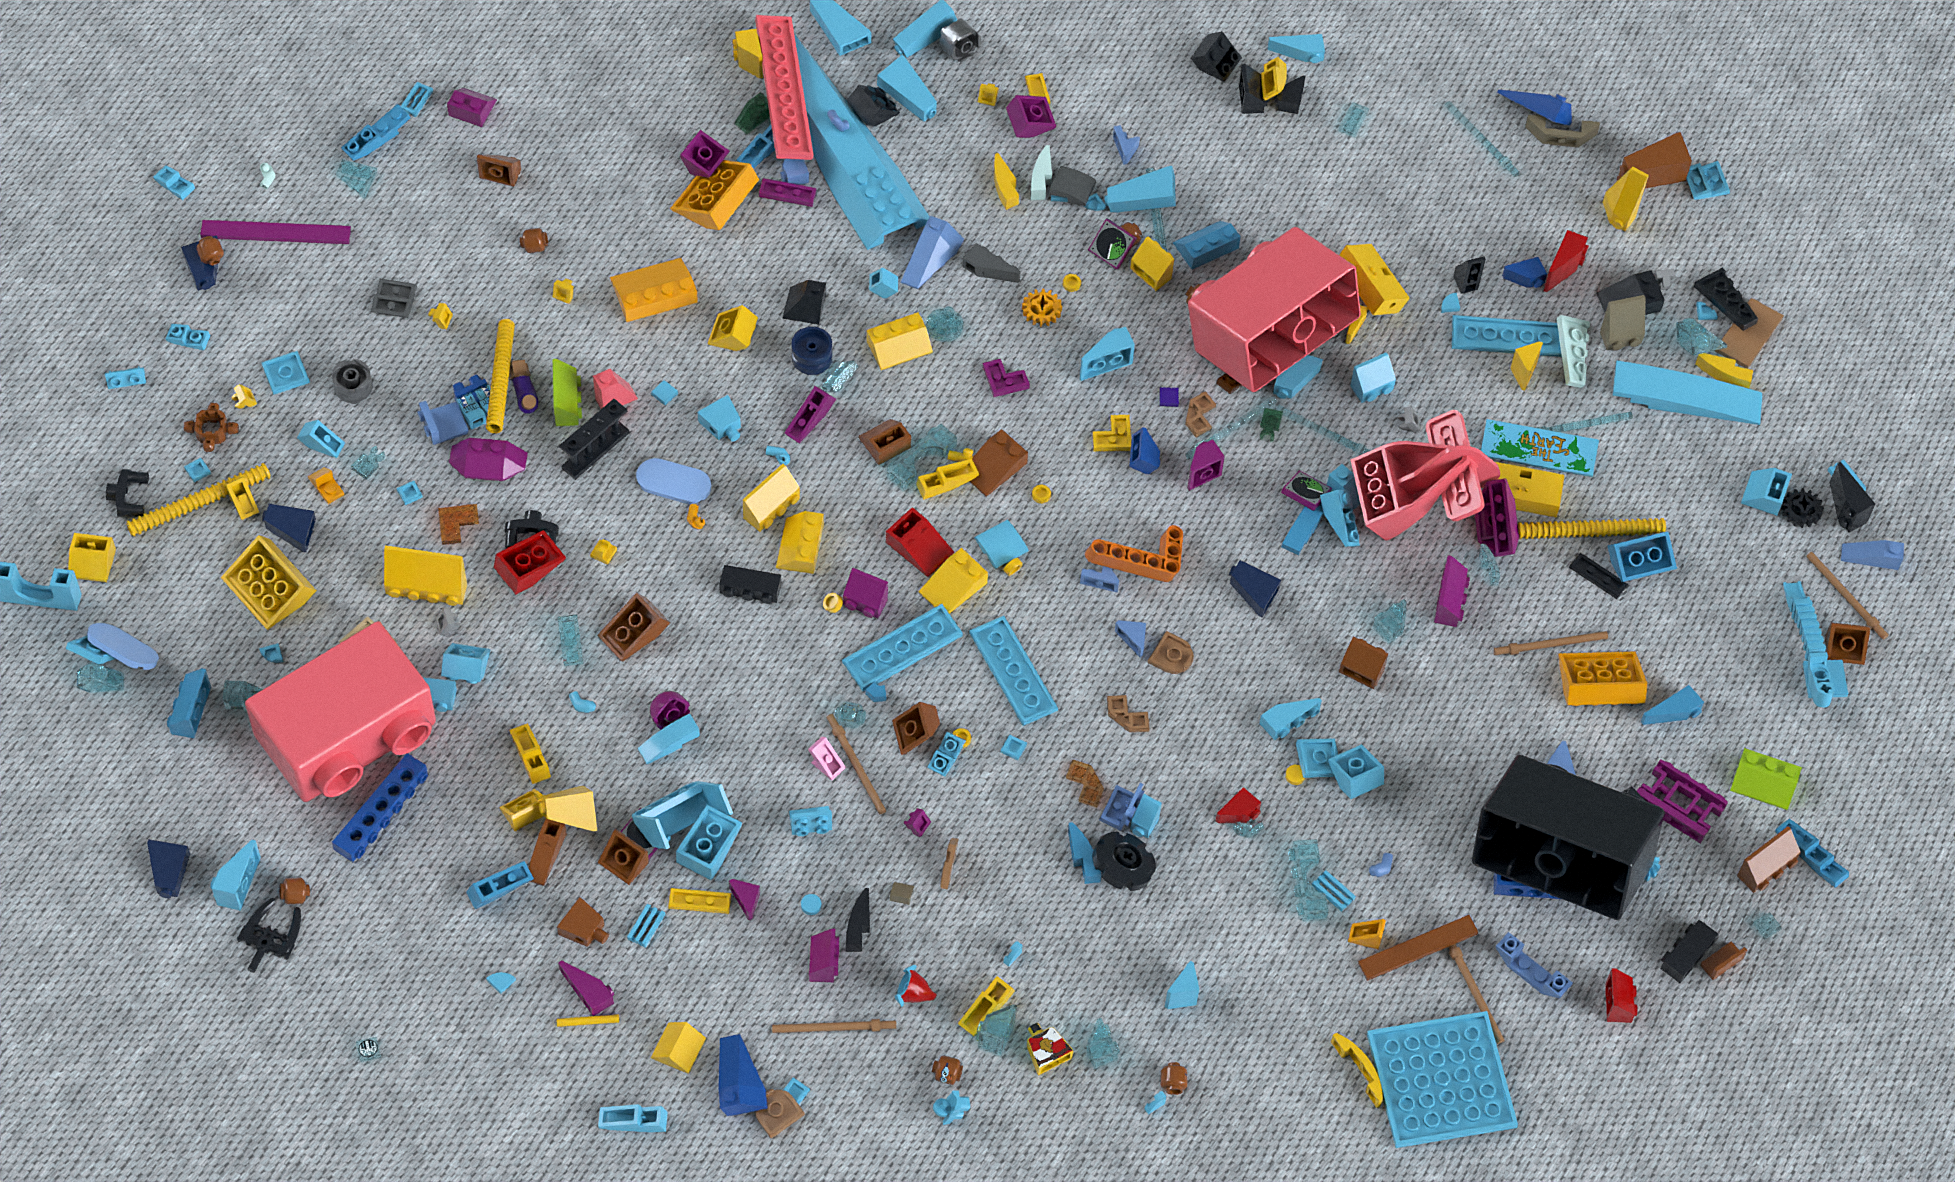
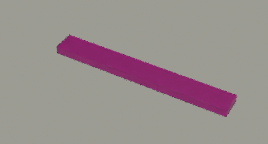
(276, 231)

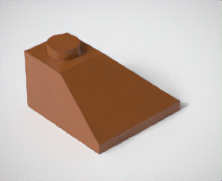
(499, 168)
(915, 726)

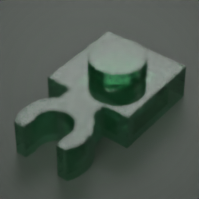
(1270, 421)

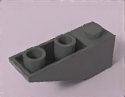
(986, 264)

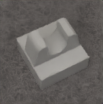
(1664, 278)
(1411, 420)
(446, 622)

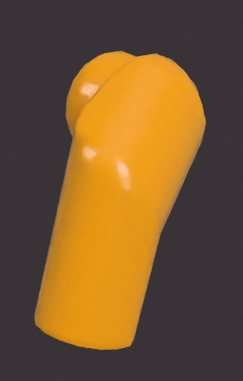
(692, 517)

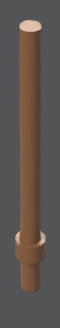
(1870, 621)
(1514, 648)
(839, 732)
(1456, 954)
(874, 1025)

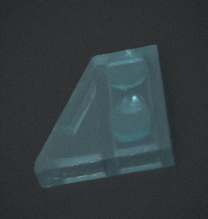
(357, 176)

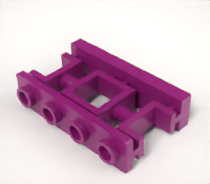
(1676, 815)

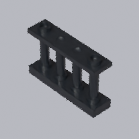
(594, 439)

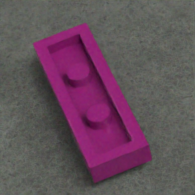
(787, 192)

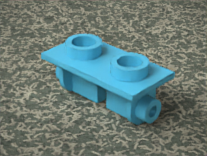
(125, 377)

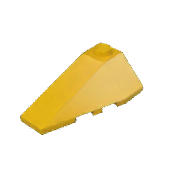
(1624, 198)

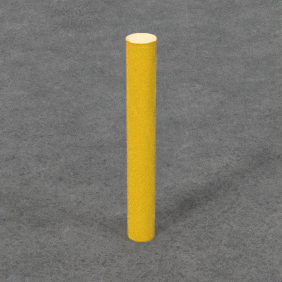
(589, 1020)

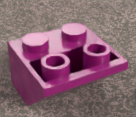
(824, 956)

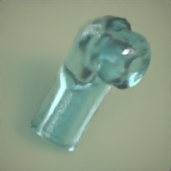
(1248, 830)

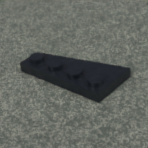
(1726, 298)

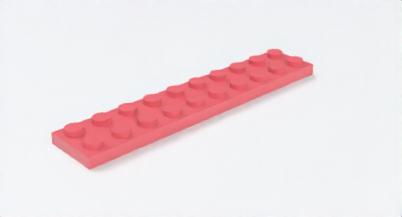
(784, 88)

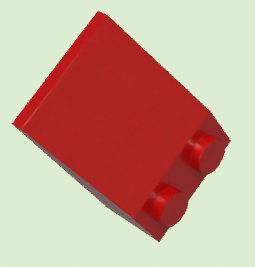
(1568, 258)
(528, 561)

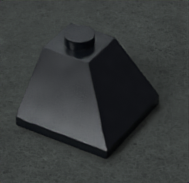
(805, 302)

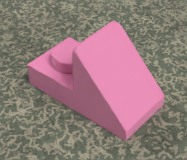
(826, 758)

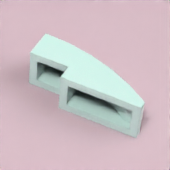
(1041, 175)

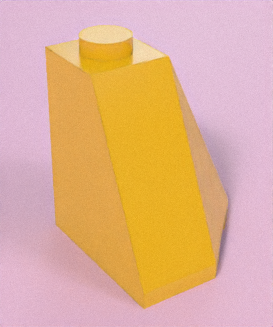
(570, 807)

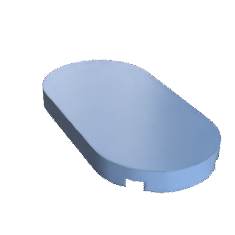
(673, 481)
(122, 646)

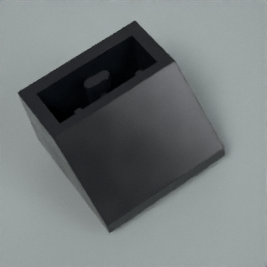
(1216, 56)
(872, 105)

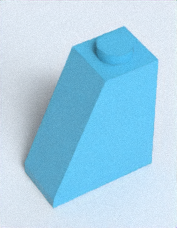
(1297, 376)

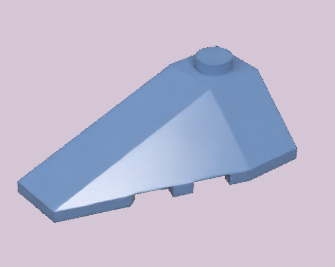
(934, 248)

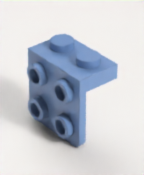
(442, 422)
(1121, 807)

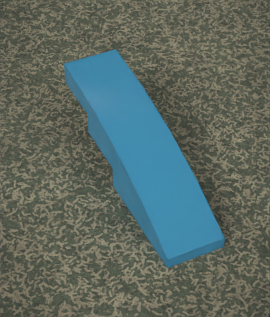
(758, 149)
(1302, 529)
(1816, 856)

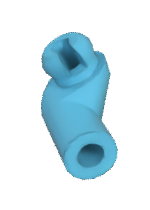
(780, 453)
(581, 705)

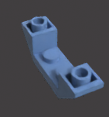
(1511, 952)

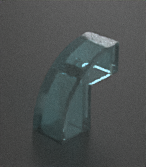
(570, 640)

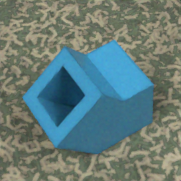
(876, 693)

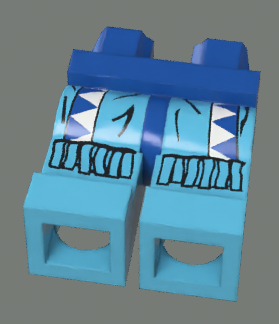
(473, 400)

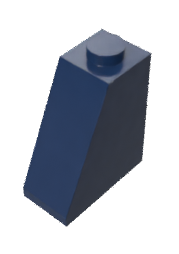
(203, 274)
(290, 524)
(1254, 586)
(168, 866)

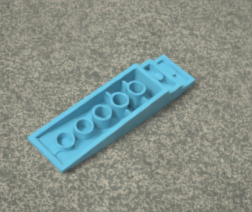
(1686, 393)

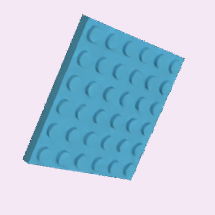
(1441, 1079)

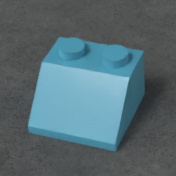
(1373, 378)
(465, 663)
(1357, 771)

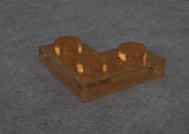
(452, 518)

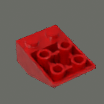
(918, 542)

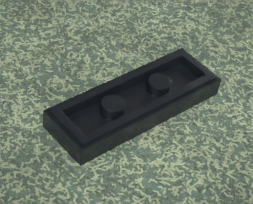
(1598, 575)

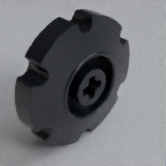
(1124, 861)

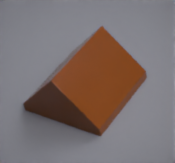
(1847, 642)
(624, 857)

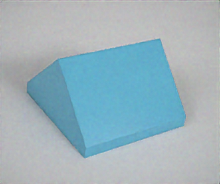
(1184, 990)

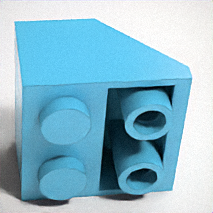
(1766, 489)

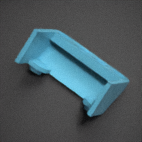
(679, 811)

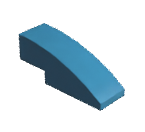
(1082, 854)

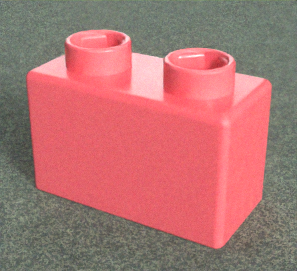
(1274, 308)
(342, 713)

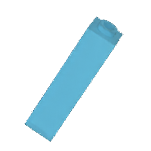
(840, 26)
(924, 29)
(907, 88)
(1143, 192)

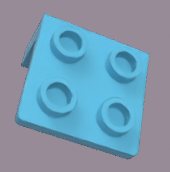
(810, 820)

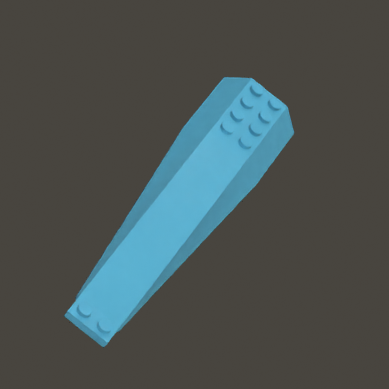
(854, 162)

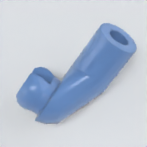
(834, 118)
(1382, 868)

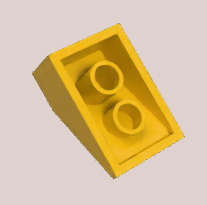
(955, 581)

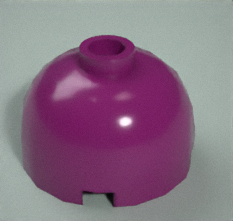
(669, 706)

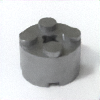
(962, 36)
(352, 381)

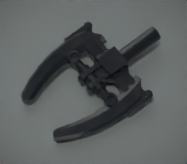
(265, 942)

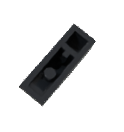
(1469, 274)

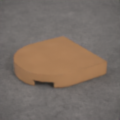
(1172, 654)
(780, 1112)

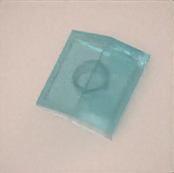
(1697, 338)
(996, 1030)

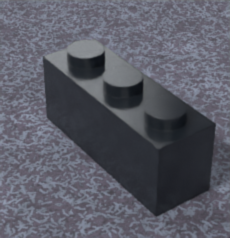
(750, 584)
(1688, 950)

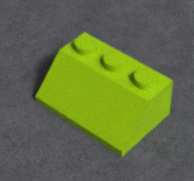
(566, 394)
(1765, 779)

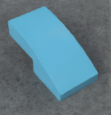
(173, 182)

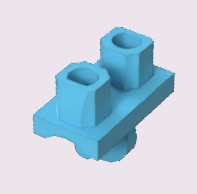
(951, 1107)

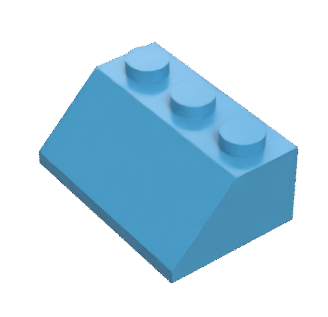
(1208, 244)
(1642, 556)
(189, 704)

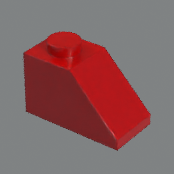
(1240, 808)

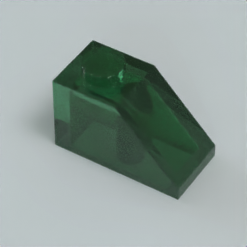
(753, 113)

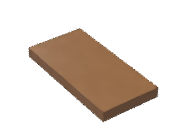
(1746, 344)

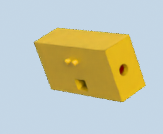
(1375, 281)
(1534, 489)

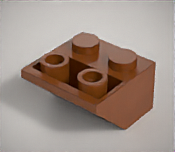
(886, 440)
(1363, 662)

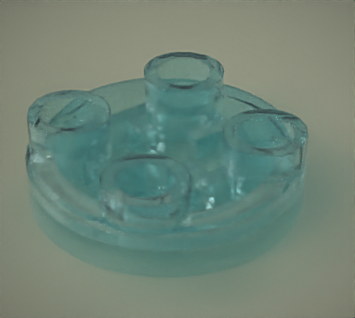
(945, 324)

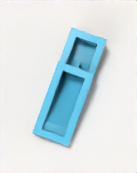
(669, 739)
(633, 1118)

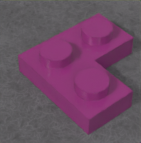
(1003, 383)

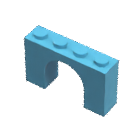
(61, 594)

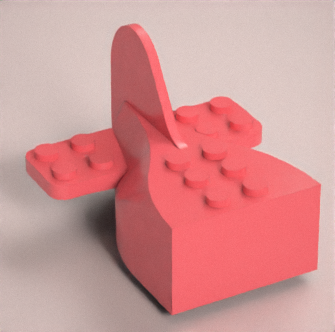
(1407, 477)

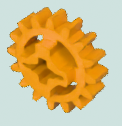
(1051, 307)

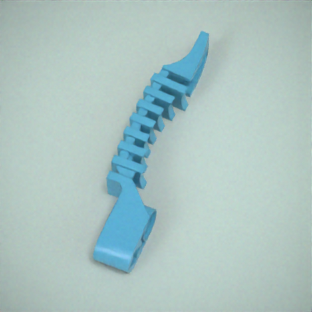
(1803, 614)

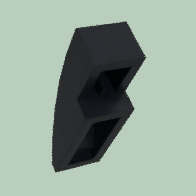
(858, 923)

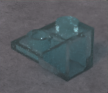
(1392, 622)
(99, 678)
(237, 692)
(1100, 1046)

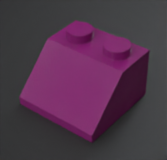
(470, 106)
(1030, 116)
(1206, 464)
(865, 593)

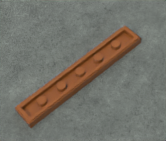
(1418, 947)

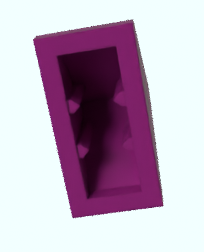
(746, 896)

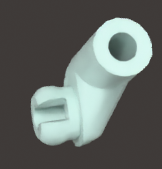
(268, 174)

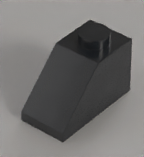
(1290, 97)

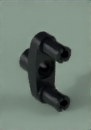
(117, 492)
(531, 523)

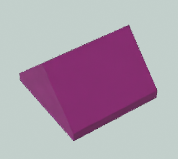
(703, 155)

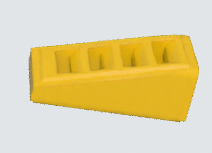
(1355, 326)

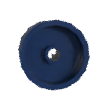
(811, 350)

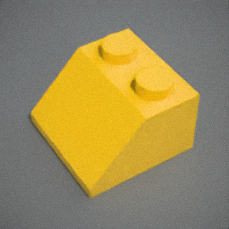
(748, 52)
(733, 329)

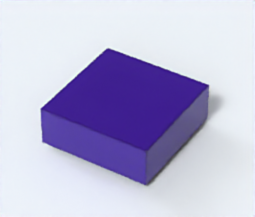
(1169, 397)

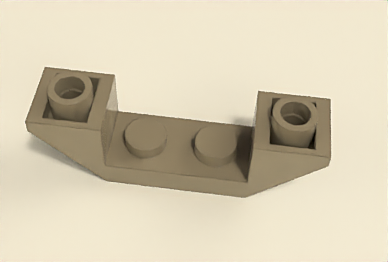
(1536, 125)

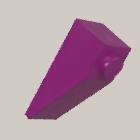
(810, 414)
(588, 988)

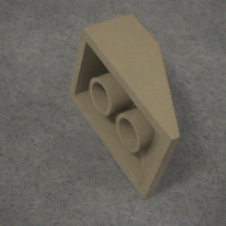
(1624, 323)

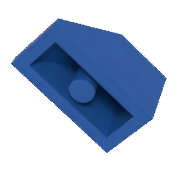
(1526, 273)
(1144, 452)

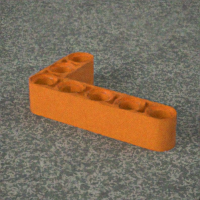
(1163, 566)

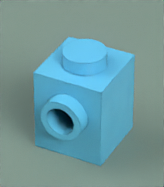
(883, 283)

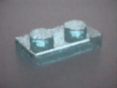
(840, 375)

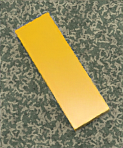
(699, 900)

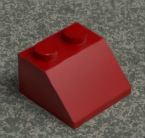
(1620, 997)

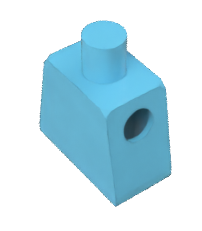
(721, 419)

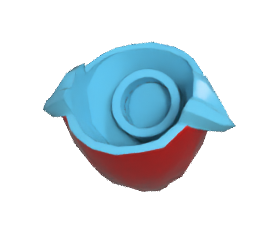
(913, 988)

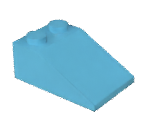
(1110, 353)
(708, 842)
(235, 877)

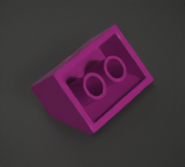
(1452, 593)

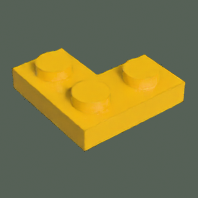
(1115, 440)

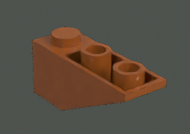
(546, 850)

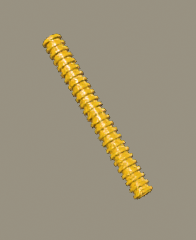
(500, 376)
(194, 501)
(1591, 528)

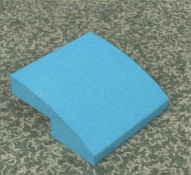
(1707, 181)
(1001, 544)

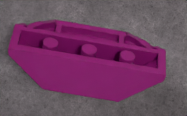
(487, 459)
(1498, 519)

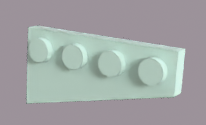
(1573, 342)

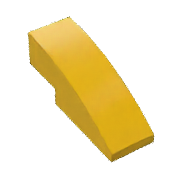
(1273, 78)
(1005, 183)
(1724, 370)
(946, 478)
(530, 753)
(987, 1002)

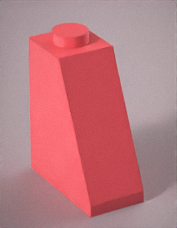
(611, 386)

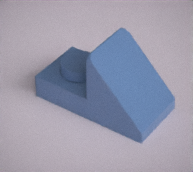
(1125, 146)
(1106, 580)

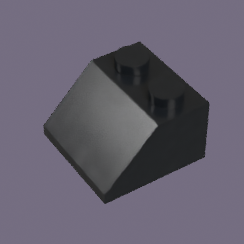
(1251, 91)

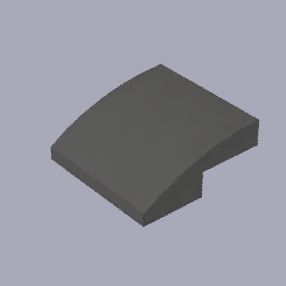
(1073, 185)
(394, 298)

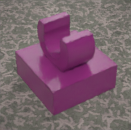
(918, 822)

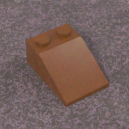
(997, 462)
(633, 627)

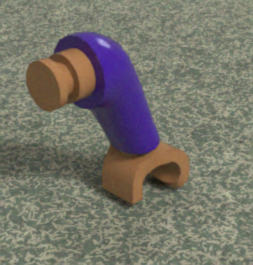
(524, 388)

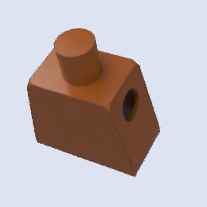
(582, 924)

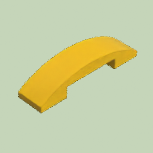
(1346, 1047)

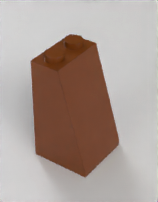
(1663, 161)

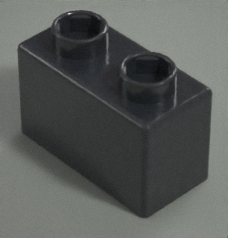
(1567, 836)

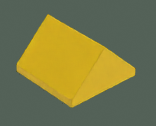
(1524, 363)
(523, 809)
(679, 1046)

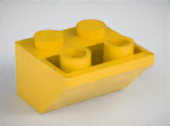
(1152, 264)
(91, 556)

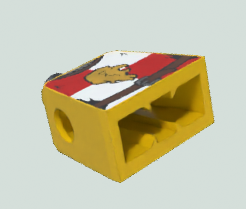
(1047, 1048)

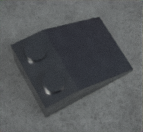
(1632, 286)
(1850, 500)

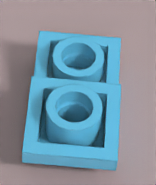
(184, 336)
(946, 754)

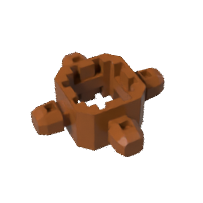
(208, 438)

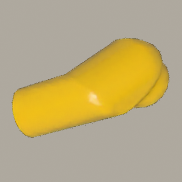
(958, 456)

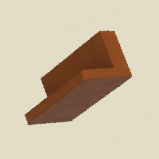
(1723, 960)

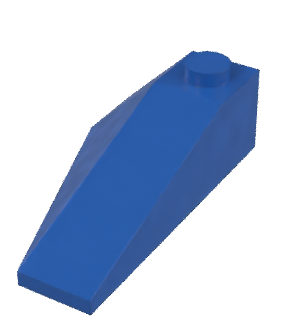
(1551, 107)
(739, 1080)

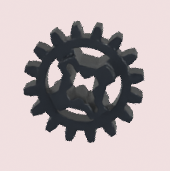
(1802, 506)

